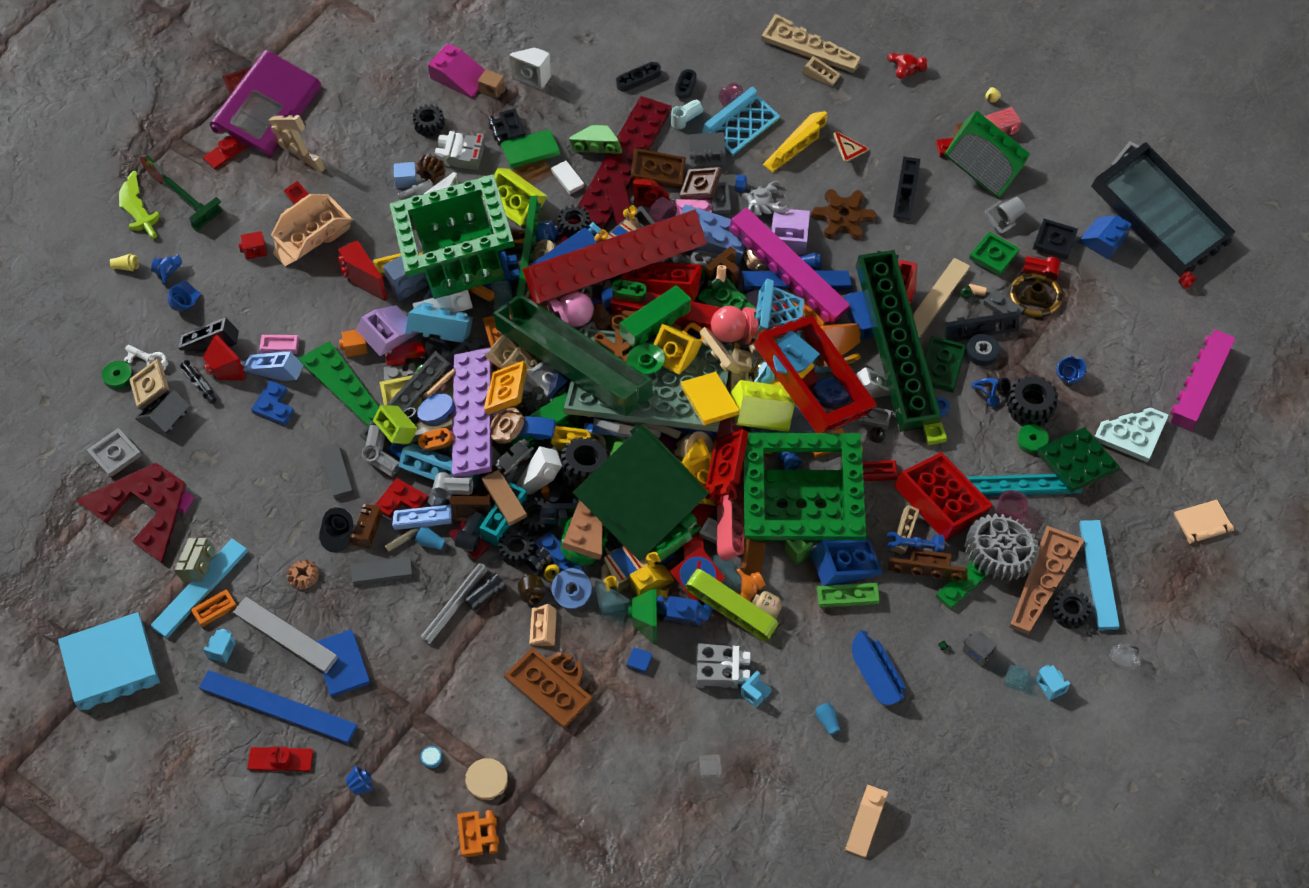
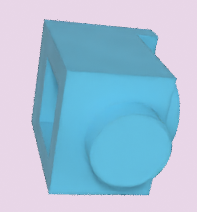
(220, 646)
(1052, 682)

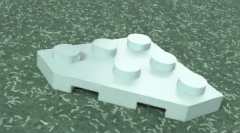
(1133, 433)

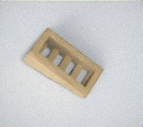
(811, 70)

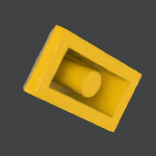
(649, 578)

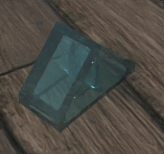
(610, 601)

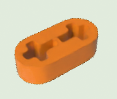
(435, 435)

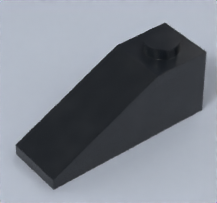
(201, 337)

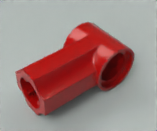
(1048, 267)

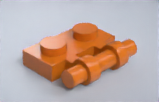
(470, 833)

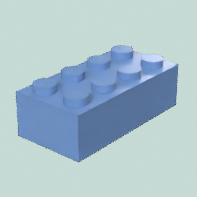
(717, 233)

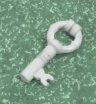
(149, 358)

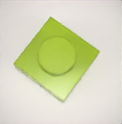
(934, 433)

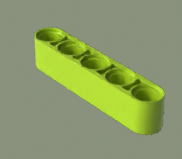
(731, 605)

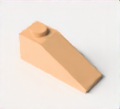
(866, 821)

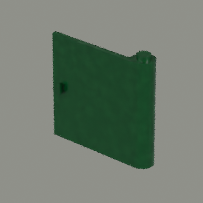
(641, 492)

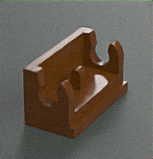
(366, 526)

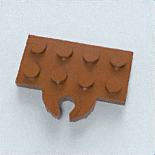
(550, 685)

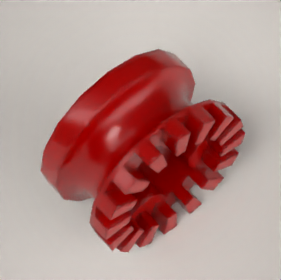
(1187, 280)

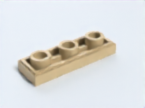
(719, 351)

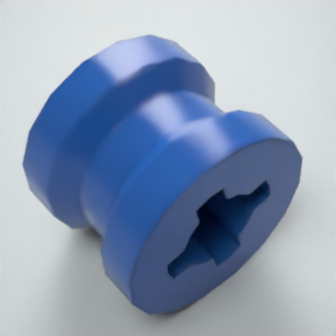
(789, 460)

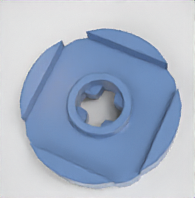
(565, 579)

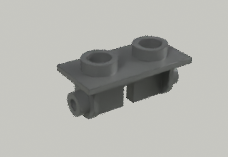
(510, 463)

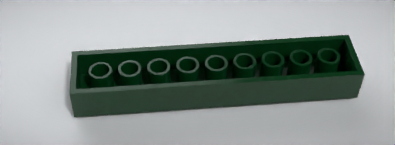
(897, 340)

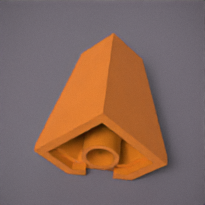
(842, 336)

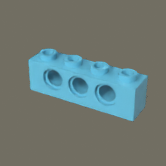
(428, 463)

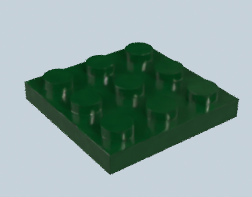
(1078, 459)

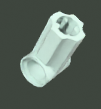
(681, 115)

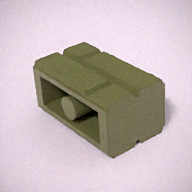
(195, 560)

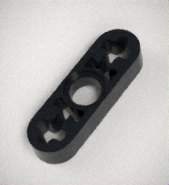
(632, 82)

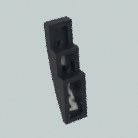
(906, 188)

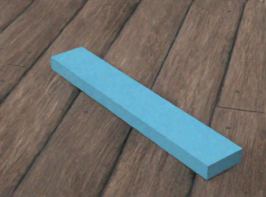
(1099, 575)
(197, 591)

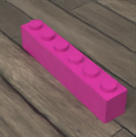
(1203, 379)

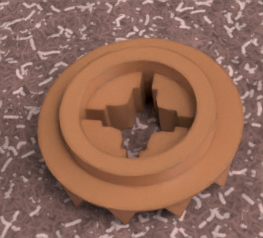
(303, 581)

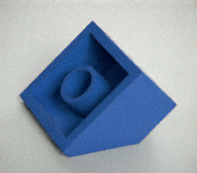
(1106, 235)

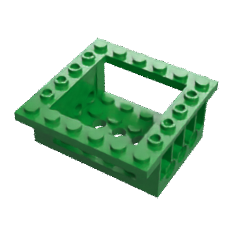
(452, 216)
(838, 489)

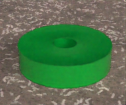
(114, 368)
(1032, 431)

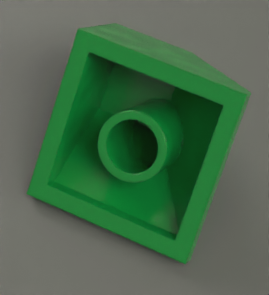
(645, 614)

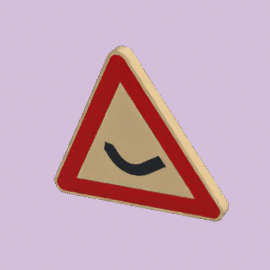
(849, 148)

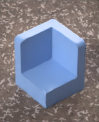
(404, 175)

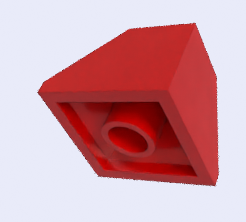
(222, 361)

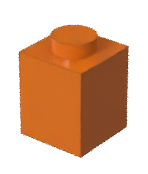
(353, 343)

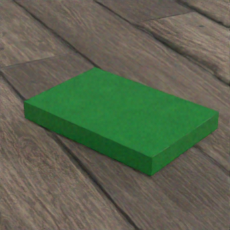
(530, 148)

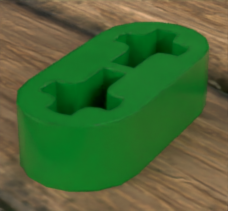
(629, 290)

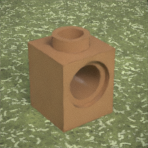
(491, 84)

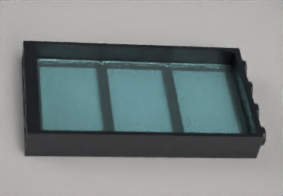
(1163, 209)

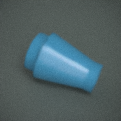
(428, 538)
(827, 716)

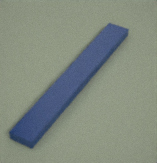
(278, 707)

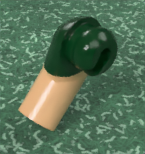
(719, 280)
(971, 290)

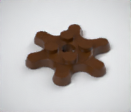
(839, 223)

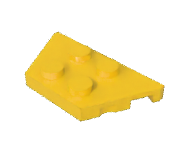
(698, 463)

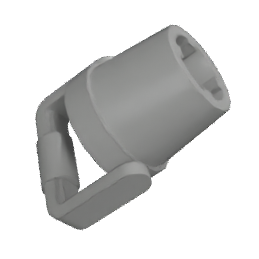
(1007, 212)

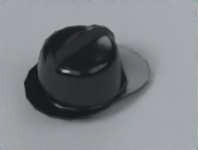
(336, 529)

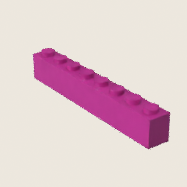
(788, 266)

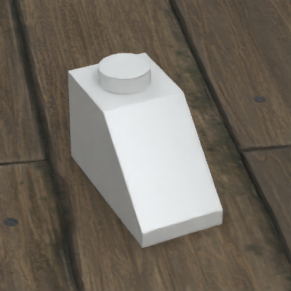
(873, 382)

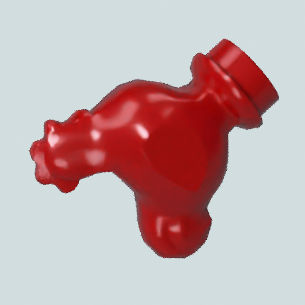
(907, 64)

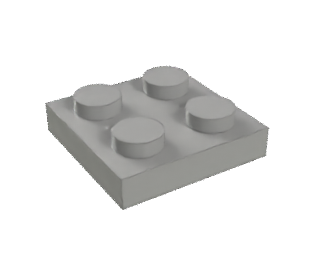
(114, 452)

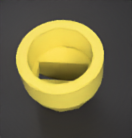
(992, 95)

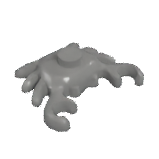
(762, 199)

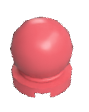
(733, 325)

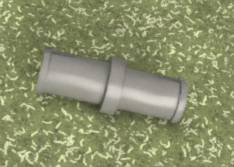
(416, 190)

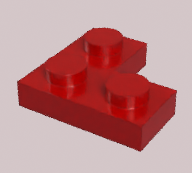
(400, 494)

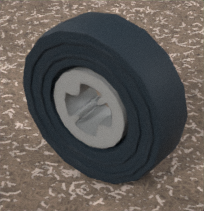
(983, 358)

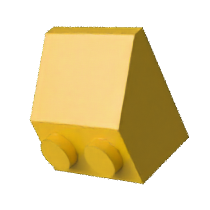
(678, 348)

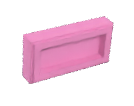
(279, 343)

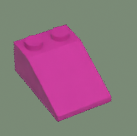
(456, 70)

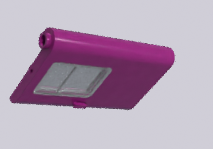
(266, 91)

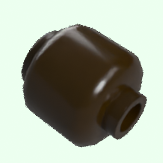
(530, 588)

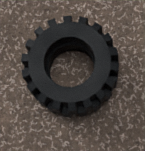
(1032, 388)
(581, 451)

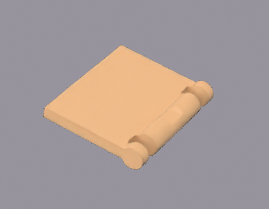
(1203, 521)

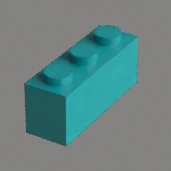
(495, 523)

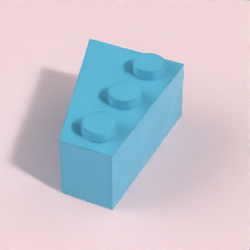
(439, 322)

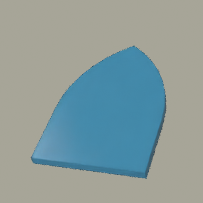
(796, 351)

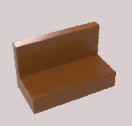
(753, 557)

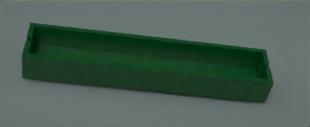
(574, 354)

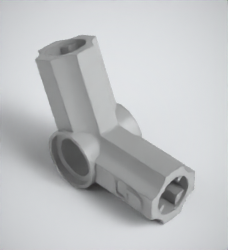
(382, 461)
(446, 484)

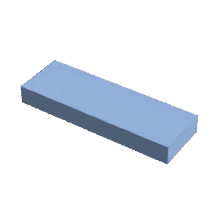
(422, 517)

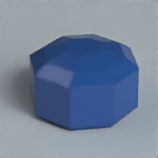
(741, 183)

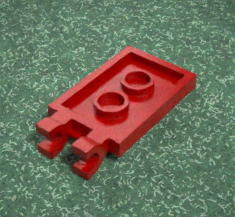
(726, 466)

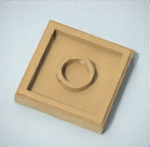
(149, 384)

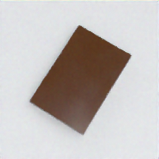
(661, 167)

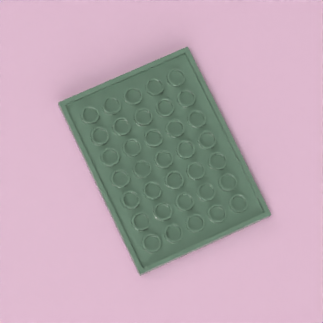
(669, 403)

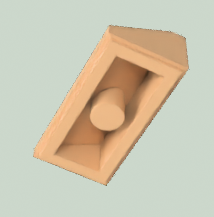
(440, 386)
(543, 626)

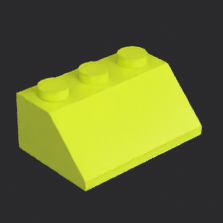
(515, 194)
(763, 405)

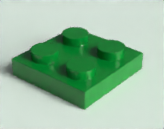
(994, 253)

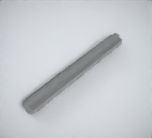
(454, 603)

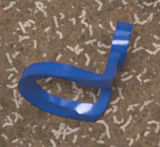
(993, 400)

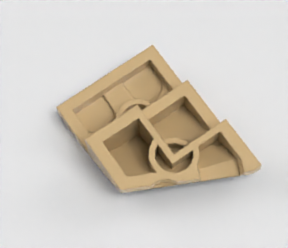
(506, 353)

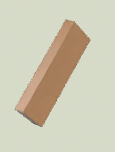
(504, 497)

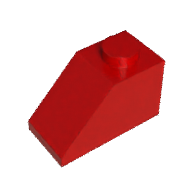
(909, 276)

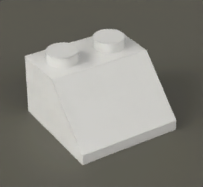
(531, 67)

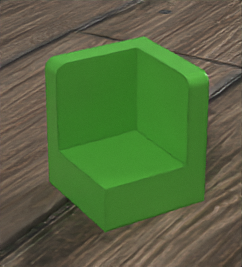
(798, 550)

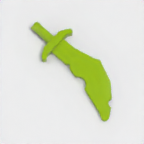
(134, 206)

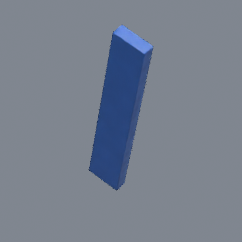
(755, 279)

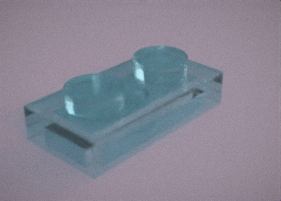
(731, 578)

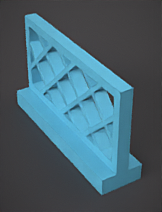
(734, 109)
(765, 310)

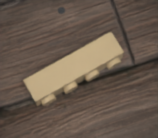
(906, 526)

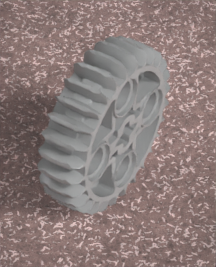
(1002, 547)

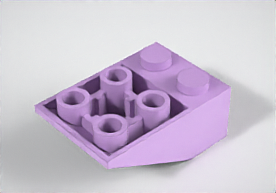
(792, 229)
(384, 329)

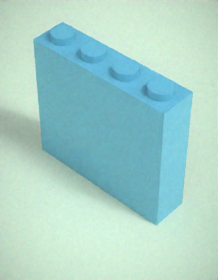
(108, 661)

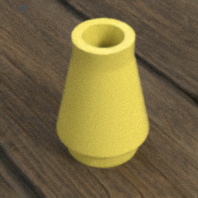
(127, 262)

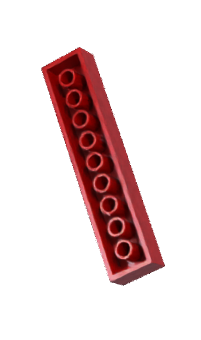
(614, 256)

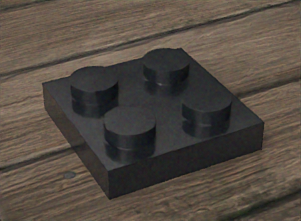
(1055, 238)

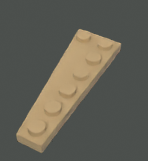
(787, 36)

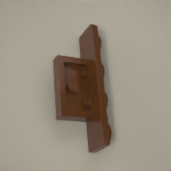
(929, 564)

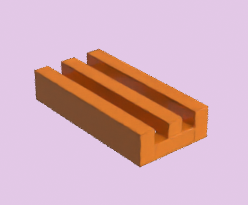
(216, 610)

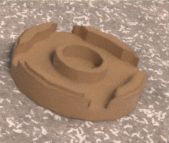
(506, 425)

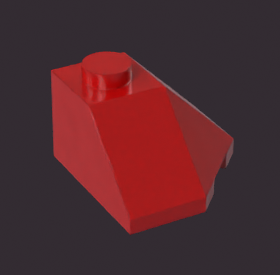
(647, 192)

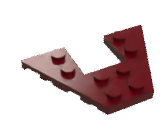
(155, 488)

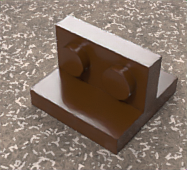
(728, 259)
(466, 504)

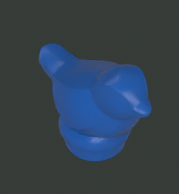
(165, 266)

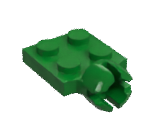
(677, 536)

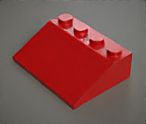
(942, 495)

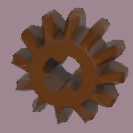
(430, 168)

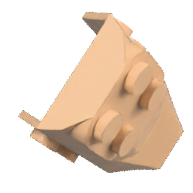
(308, 225)

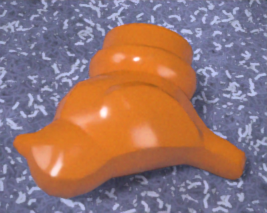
(750, 584)

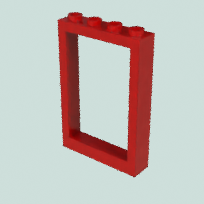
(798, 390)

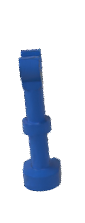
(937, 543)

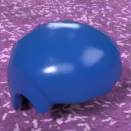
(1071, 369)

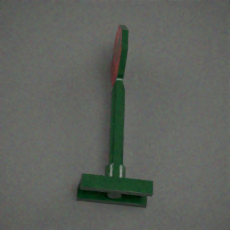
(203, 213)

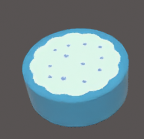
(431, 757)

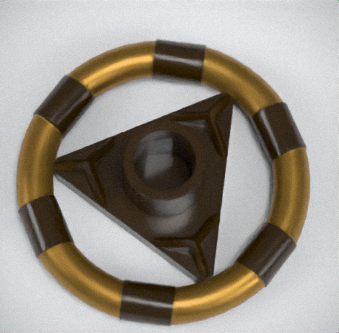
(1036, 294)

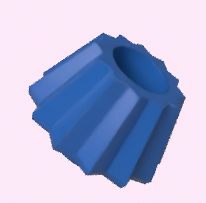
(359, 781)

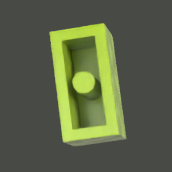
(395, 424)

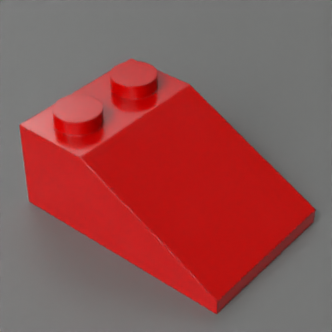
(361, 270)

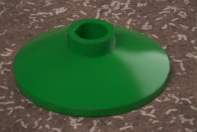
(646, 358)

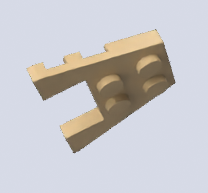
(289, 138)

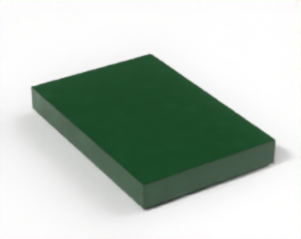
(944, 362)

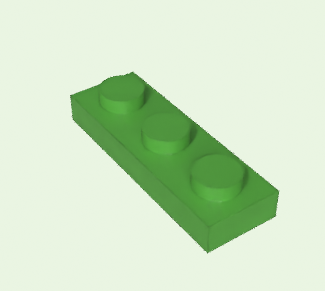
(848, 595)

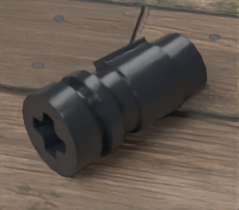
(485, 592)

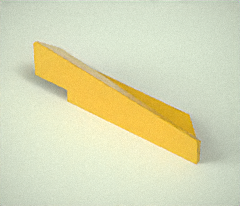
(797, 141)

